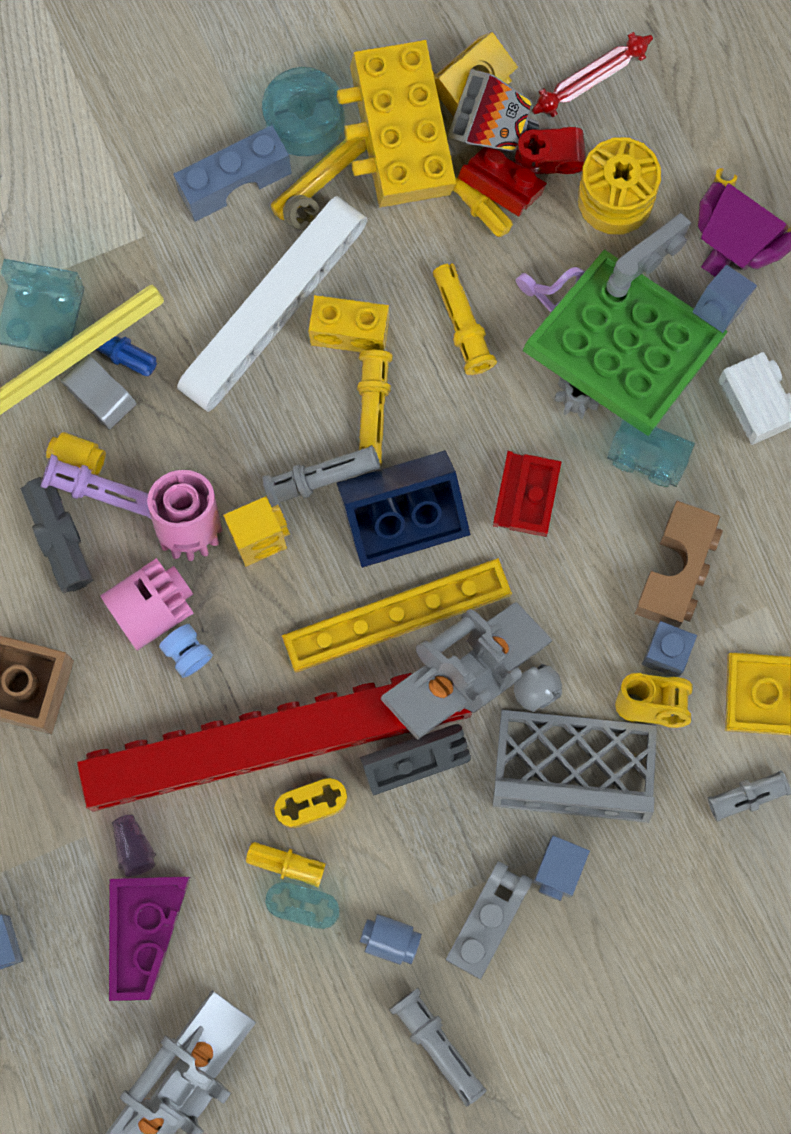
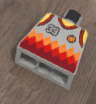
(491, 113)

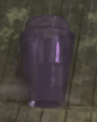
(132, 847)

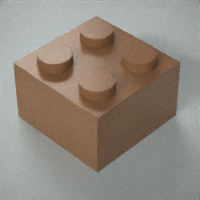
(32, 684)

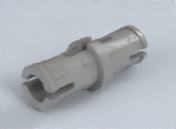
(749, 795)

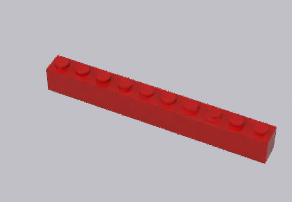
(242, 746)

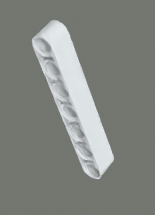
(272, 304)

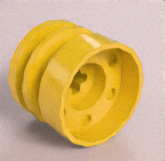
(613, 203)

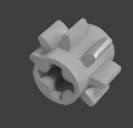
(573, 404)

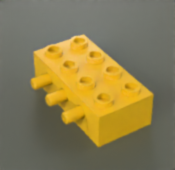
(399, 124)

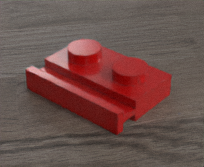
(502, 180)
(527, 493)

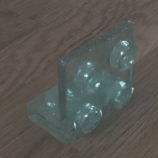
(39, 306)
(658, 456)

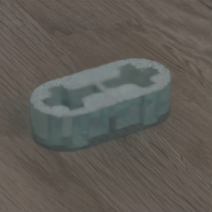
(300, 915)

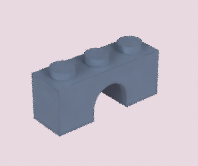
(210, 181)

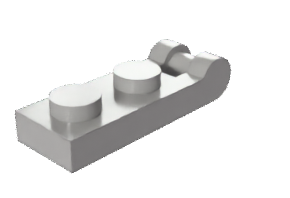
(648, 255)
(488, 922)

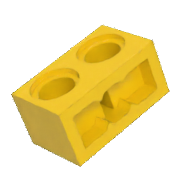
(348, 324)
(257, 530)

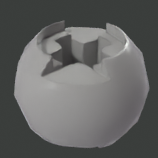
(538, 687)

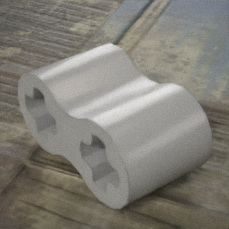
(98, 392)

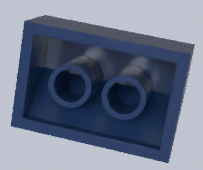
(404, 508)

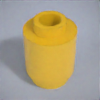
(77, 452)

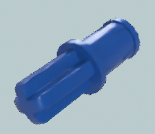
(123, 352)

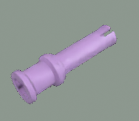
(83, 476)

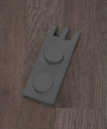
(416, 759)

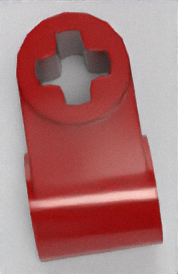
(553, 150)

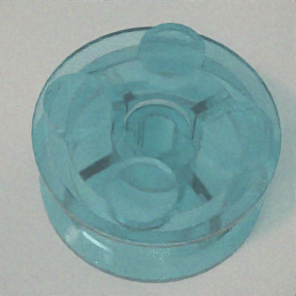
(304, 110)

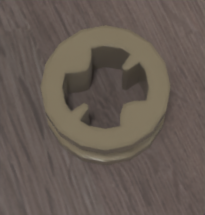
(291, 206)

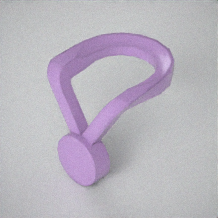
(530, 287)

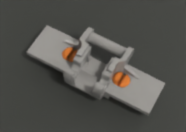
(475, 679)
(203, 1051)

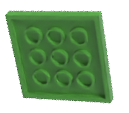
(624, 350)

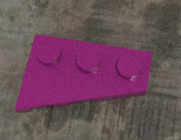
(140, 932)

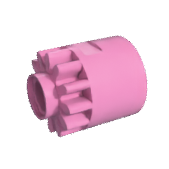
(184, 513)
(149, 602)

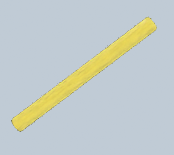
(79, 347)

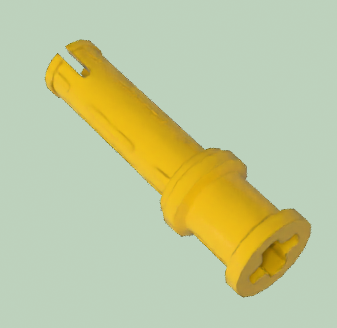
(468, 333)
(373, 391)

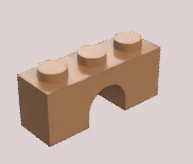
(691, 535)

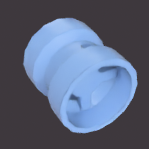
(185, 650)

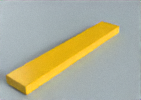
(396, 615)

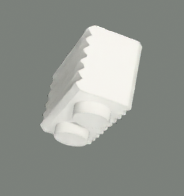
(757, 397)

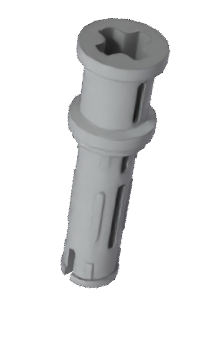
(304, 480)
(427, 1031)

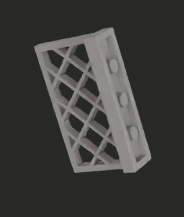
(579, 798)

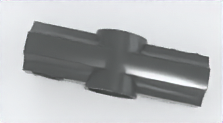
(57, 536)

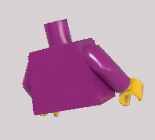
(739, 229)

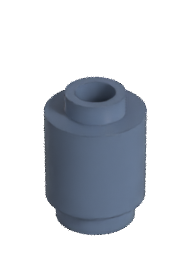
(390, 940)

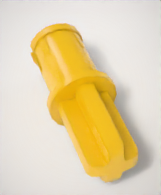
(484, 208)
(286, 863)

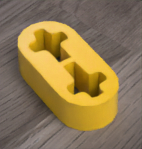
(307, 794)

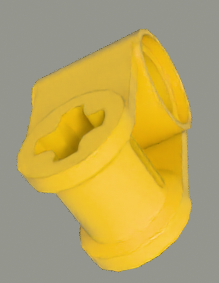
(658, 700)

